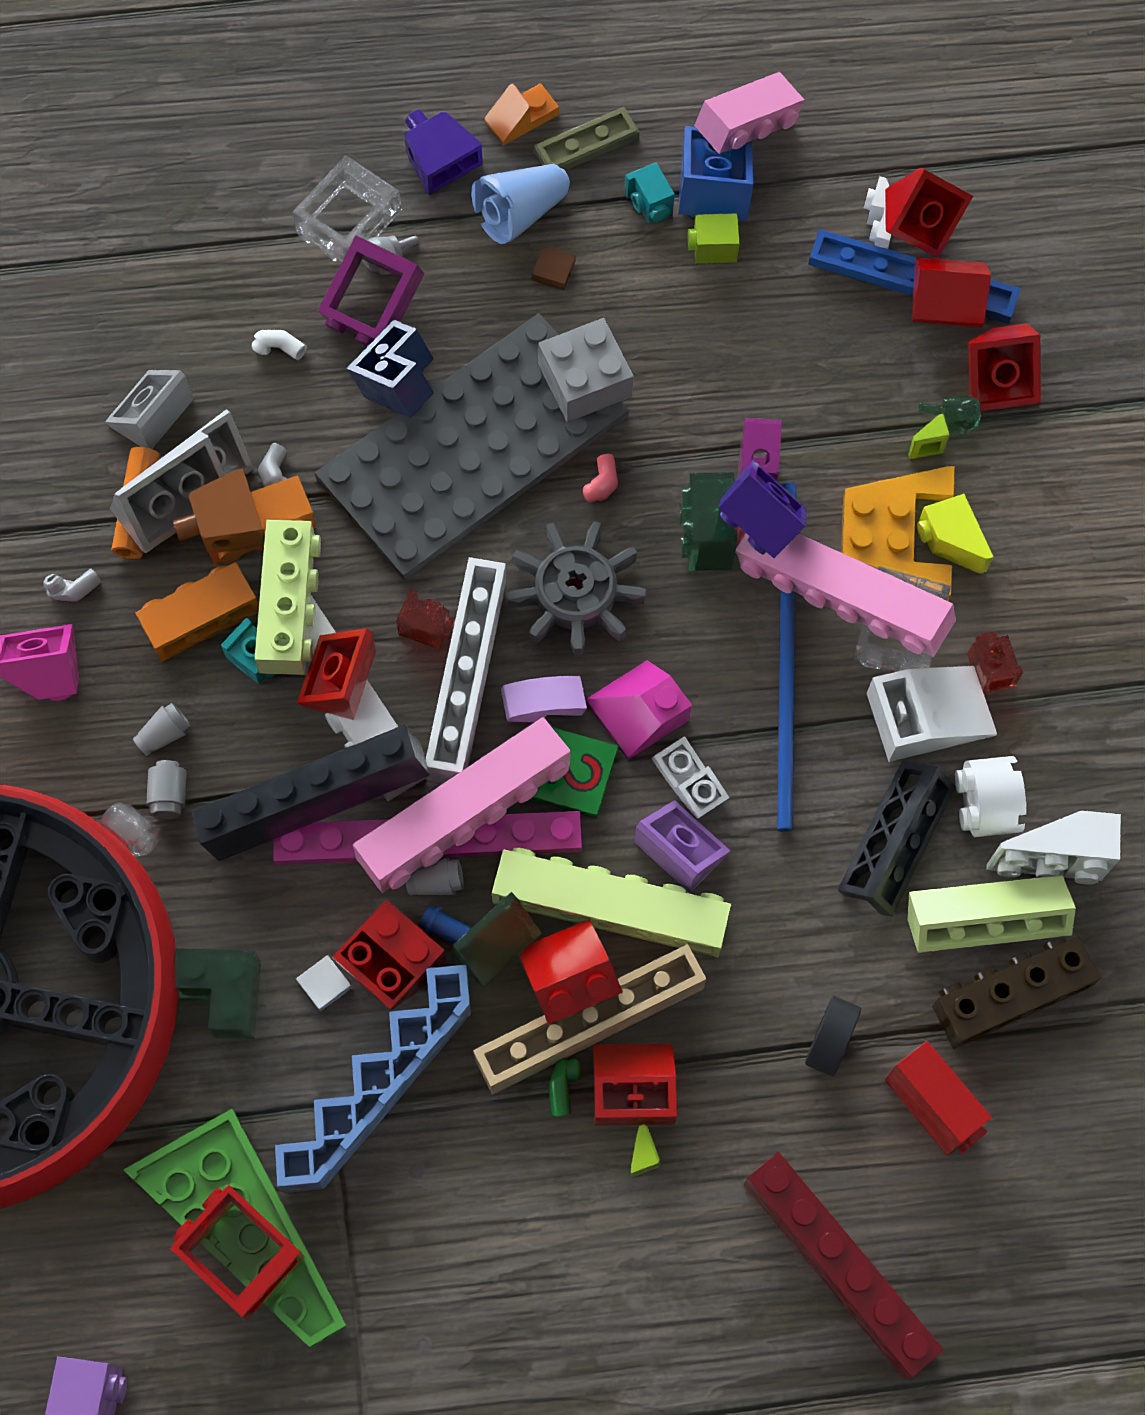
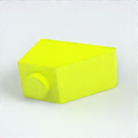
(955, 534)

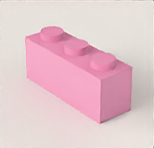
(749, 112)

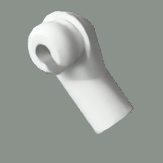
(280, 339)

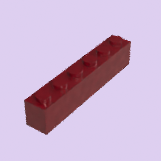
(843, 1266)

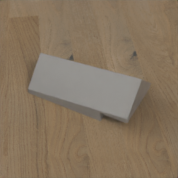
(162, 491)

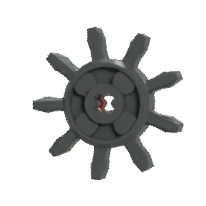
(566, 604)

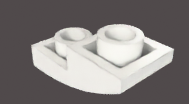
(876, 204)
(689, 778)

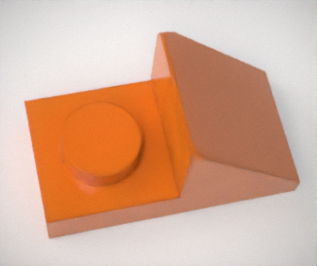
(520, 113)

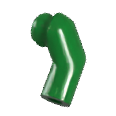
(559, 1088)

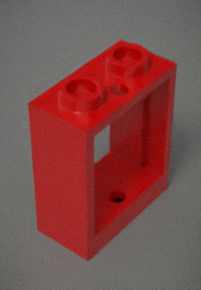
(270, 1277)

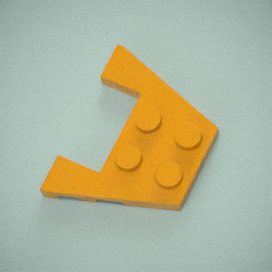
(881, 522)

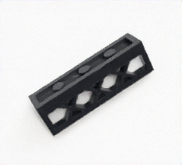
(906, 836)

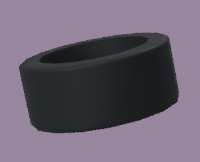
(833, 1036)

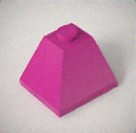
(41, 662)
(640, 708)

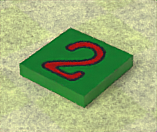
(586, 779)

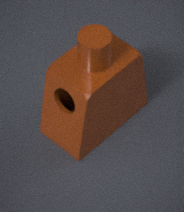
(223, 515)

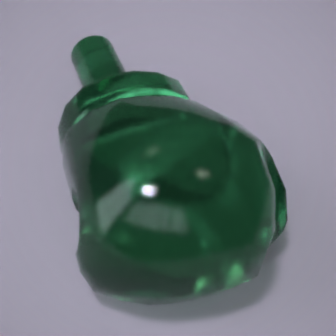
(959, 412)

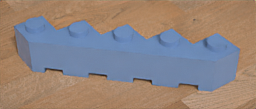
(378, 1084)

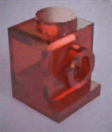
(425, 621)
(994, 673)

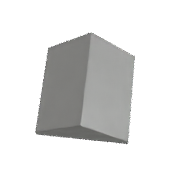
(152, 407)

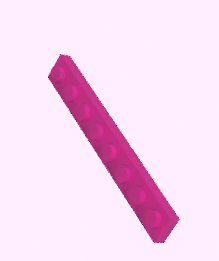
(532, 831)

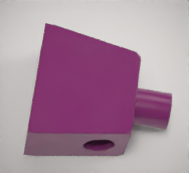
(761, 436)

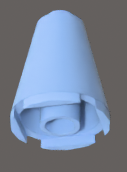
(517, 199)

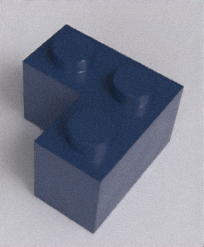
(393, 368)

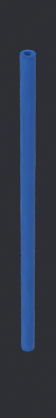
(786, 704)

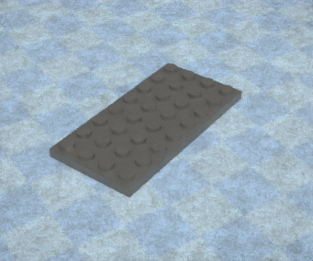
(462, 455)

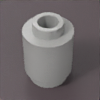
(166, 789)

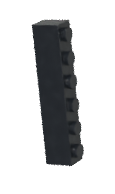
(311, 793)

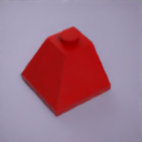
(1005, 367)

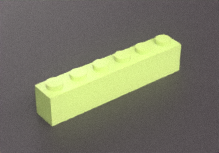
(613, 902)

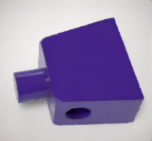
(440, 149)

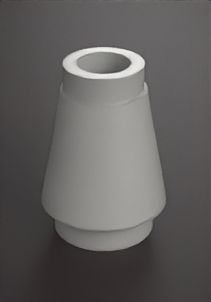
(163, 728)
(439, 879)

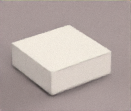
(324, 983)

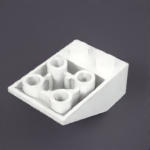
(929, 710)
(1075, 846)

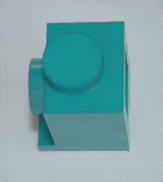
(650, 193)
(238, 650)

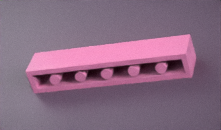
(854, 592)
(463, 805)

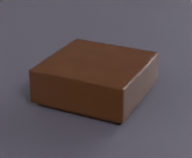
(553, 267)

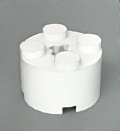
(991, 796)

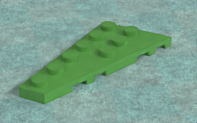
(220, 1155)

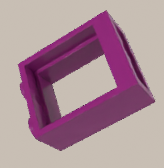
(362, 249)

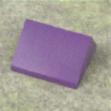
(680, 845)

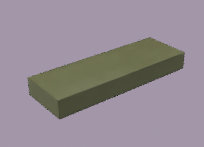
(588, 140)

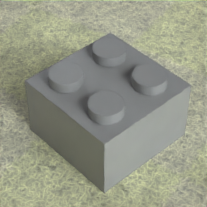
(585, 369)

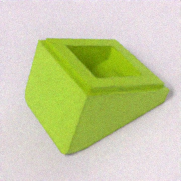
(930, 439)
(645, 1154)

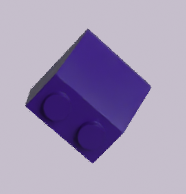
(762, 510)

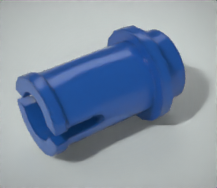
(443, 925)

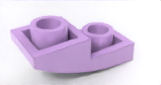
(544, 696)

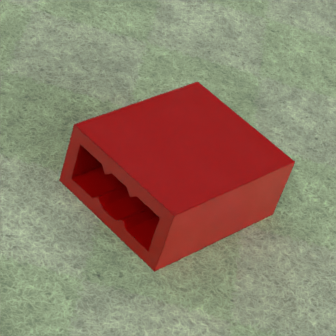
(570, 971)
(939, 1099)

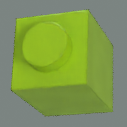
(714, 238)

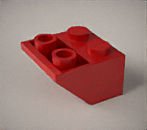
(390, 956)
(634, 1084)

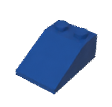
(714, 180)

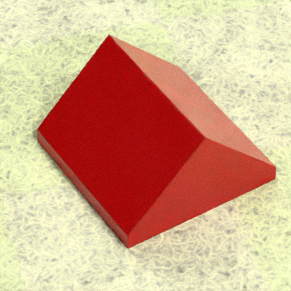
(924, 210)
(950, 292)
(338, 672)

